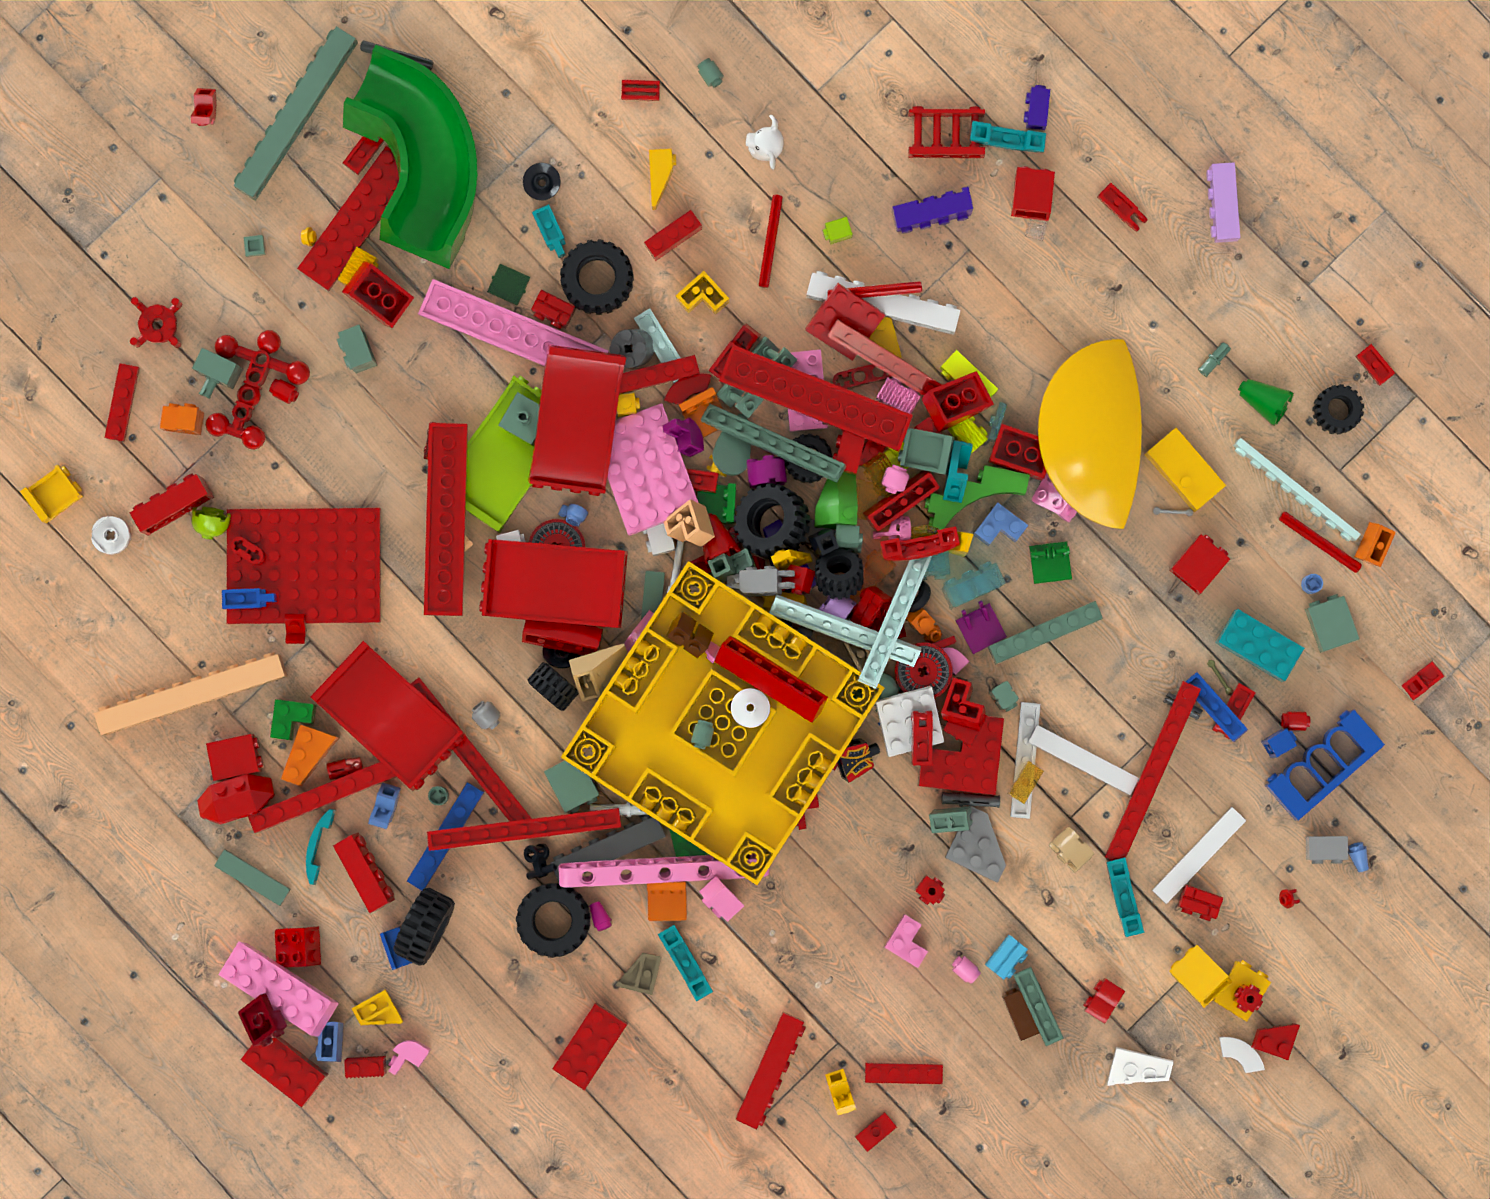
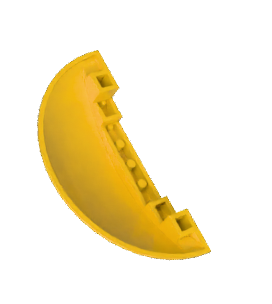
(1094, 432)

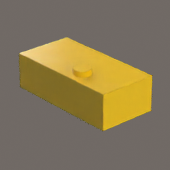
(1185, 469)

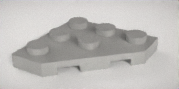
(978, 848)

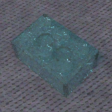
(972, 585)

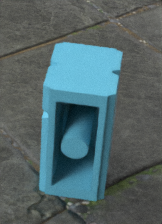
(1006, 957)

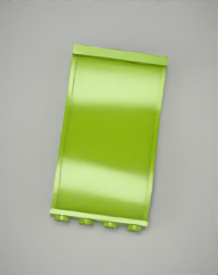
(499, 462)

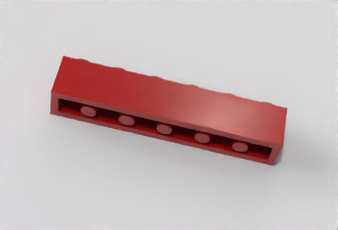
(771, 679)
(769, 1071)

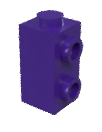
(1038, 107)

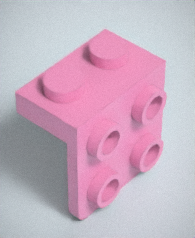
(1049, 498)

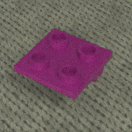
(980, 628)

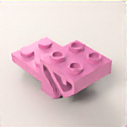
(809, 363)

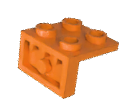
(696, 406)
(667, 901)

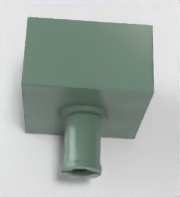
(216, 371)
(521, 418)

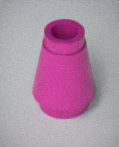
(600, 917)

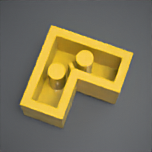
(705, 290)

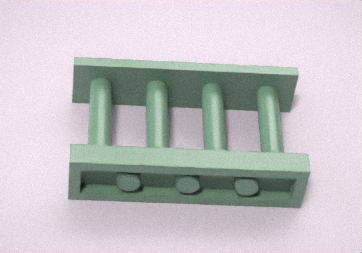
(749, 402)

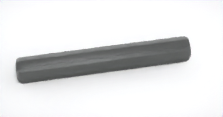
(368, 48)

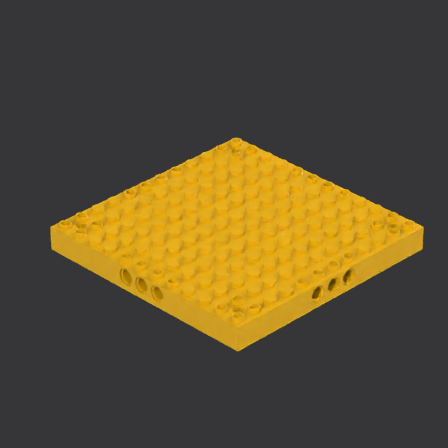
(750, 781)

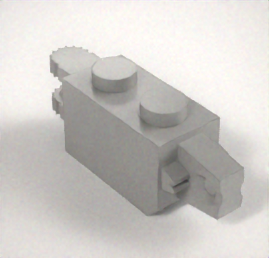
(760, 582)

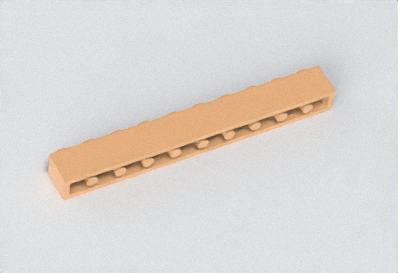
(191, 694)

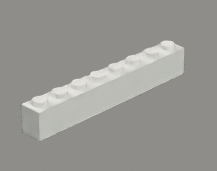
(898, 307)

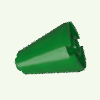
(1266, 399)

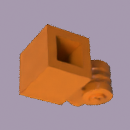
(924, 624)

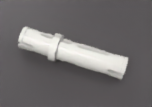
(625, 809)

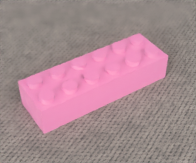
(294, 997)

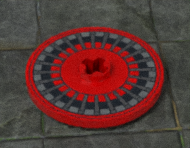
(557, 532)
(937, 665)

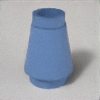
(1358, 854)

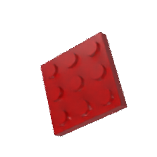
(849, 309)

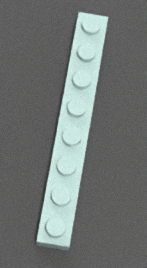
(1301, 494)
(893, 621)
(839, 628)

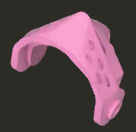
(904, 533)

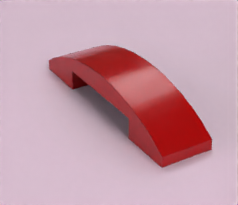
(920, 547)

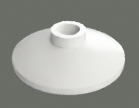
(760, 711)

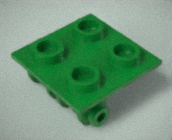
(1050, 562)

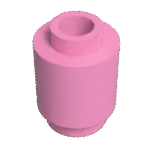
(965, 969)

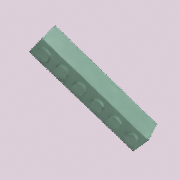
(1045, 632)

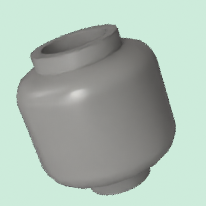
(486, 715)

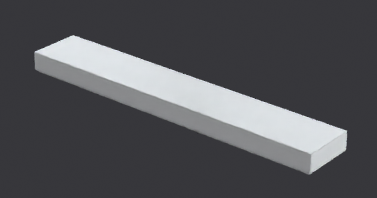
(1025, 752)
(1083, 760)
(1199, 855)

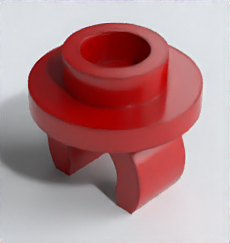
(1287, 899)

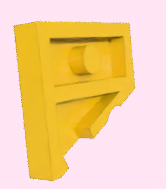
(783, 559)

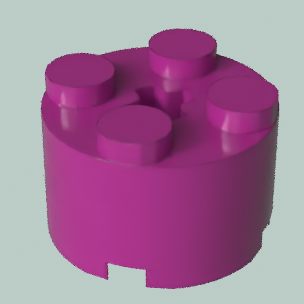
(766, 471)

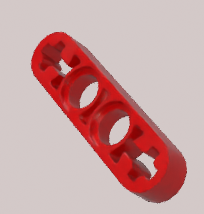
(869, 376)

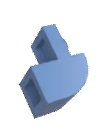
(384, 806)

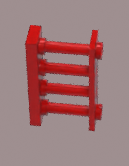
(937, 149)

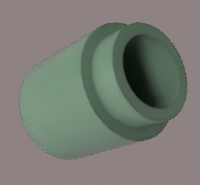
(710, 73)
(702, 734)

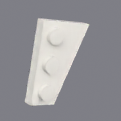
(1138, 1067)

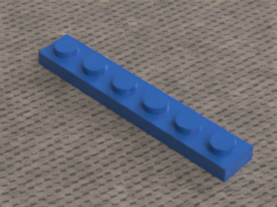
(455, 819)

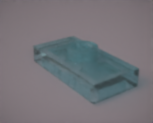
(995, 422)

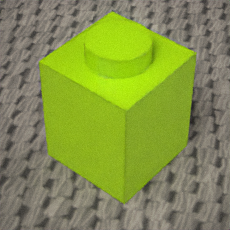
(837, 230)

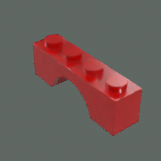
(802, 579)

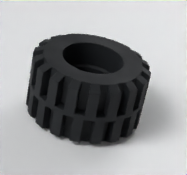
(1352, 401)
(813, 442)
(839, 585)
(553, 686)

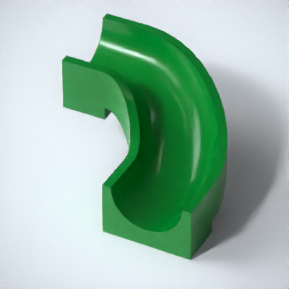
(431, 150)

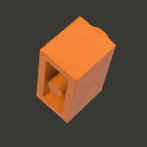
(1375, 544)

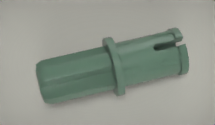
(1214, 359)

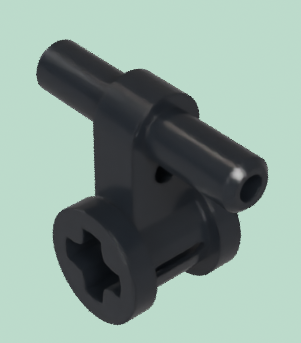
(538, 860)

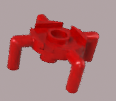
(146, 321)

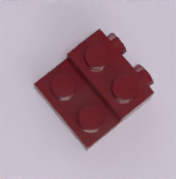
(262, 1021)

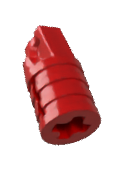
(343, 767)

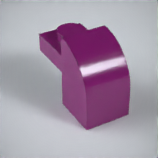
(687, 435)

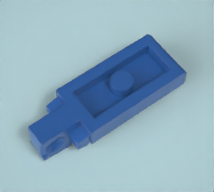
(246, 598)

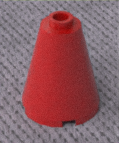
(721, 543)

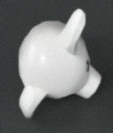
(766, 143)

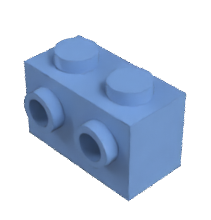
(330, 1043)

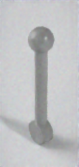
(1189, 512)

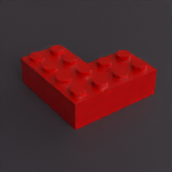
(972, 768)

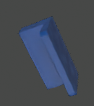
(388, 939)

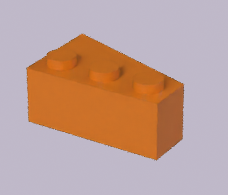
(306, 753)

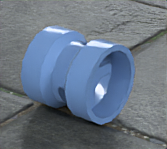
(1314, 581)

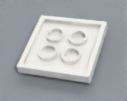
(896, 720)

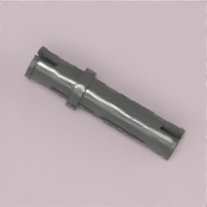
(970, 799)

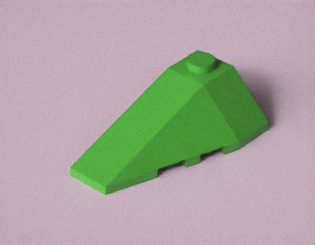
(837, 503)

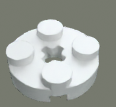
(111, 524)

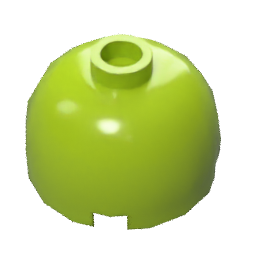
(210, 522)

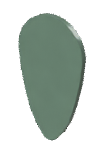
(731, 453)

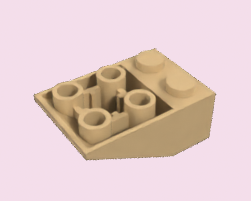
(596, 670)

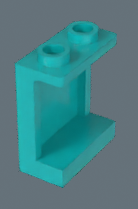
(956, 482)

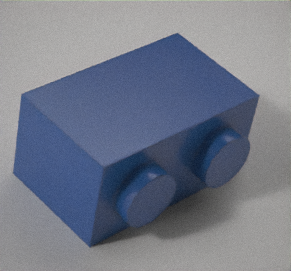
(1279, 743)

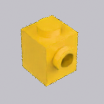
(627, 404)

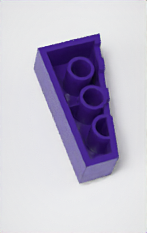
(933, 211)

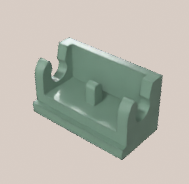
(950, 819)

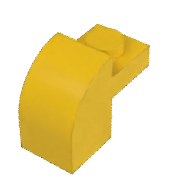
(840, 1092)

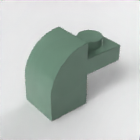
(730, 565)

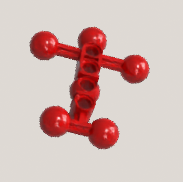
(268, 343)

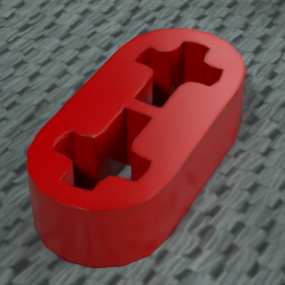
(245, 554)

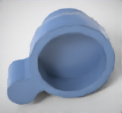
(574, 514)

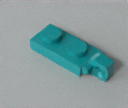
(550, 229)

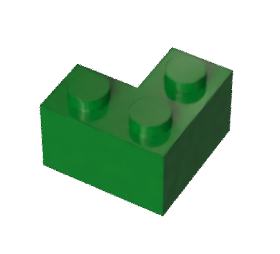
(285, 716)

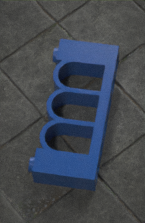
(1362, 736)

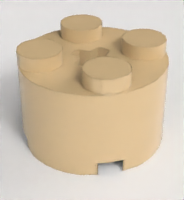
(1071, 849)

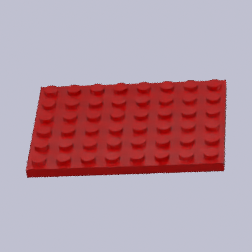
(314, 563)

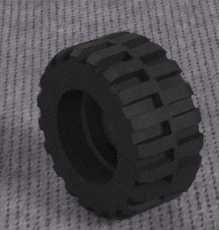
(590, 252)
(752, 510)
(424, 926)
(553, 946)

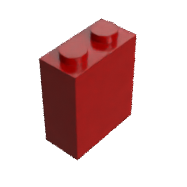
(1033, 193)
(1200, 563)
(234, 757)

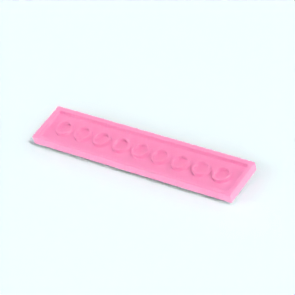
(495, 324)

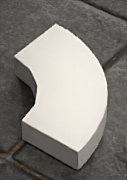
(1242, 1053)

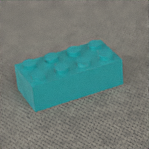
(1259, 645)

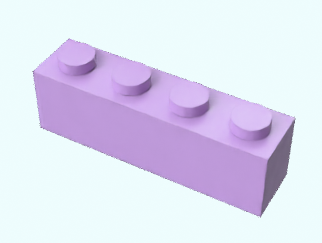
(1224, 202)

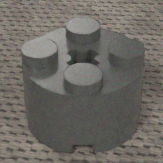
(641, 348)

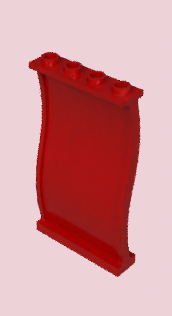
(576, 420)
(554, 583)
(388, 716)

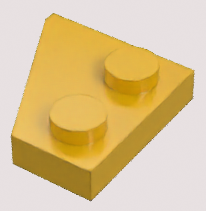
(886, 336)
(377, 1011)

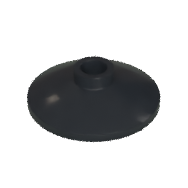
(539, 172)
(558, 658)

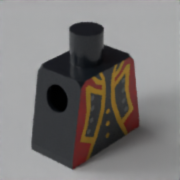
(857, 759)

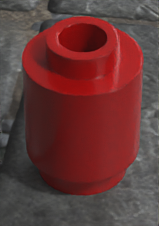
(284, 391)
(1295, 721)

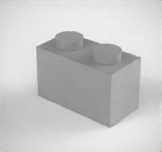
(1327, 848)

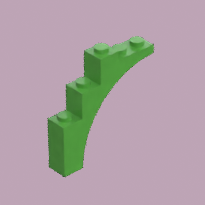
(992, 482)

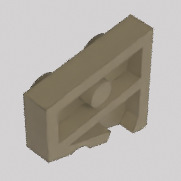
(642, 974)

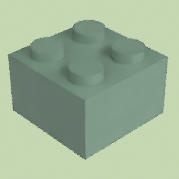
(357, 349)

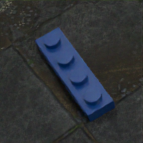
(1217, 709)

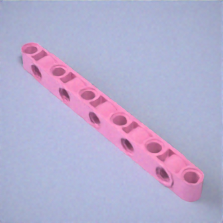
(646, 871)

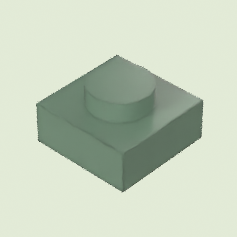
(254, 246)

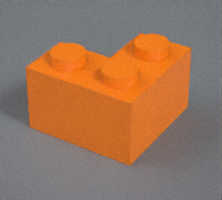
(182, 419)

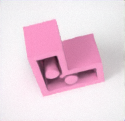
(901, 941)

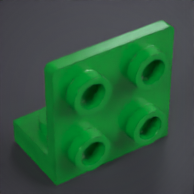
(720, 503)

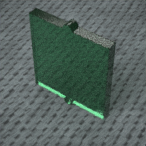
(508, 284)

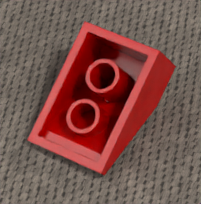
(957, 401)

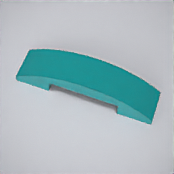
(1007, 138)
(312, 869)
(1124, 897)
(685, 963)

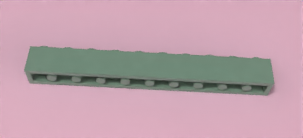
(295, 113)

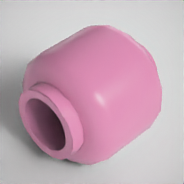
(895, 479)

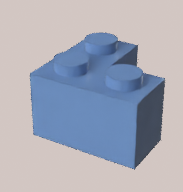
(1000, 521)

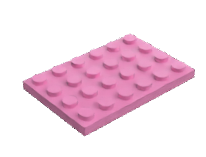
(647, 470)

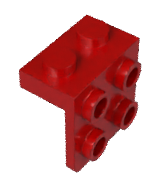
(298, 946)

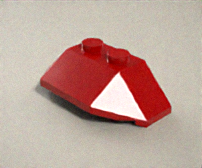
(235, 798)

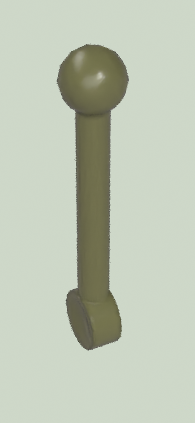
(1211, 663)

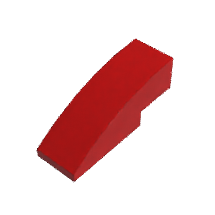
(744, 339)

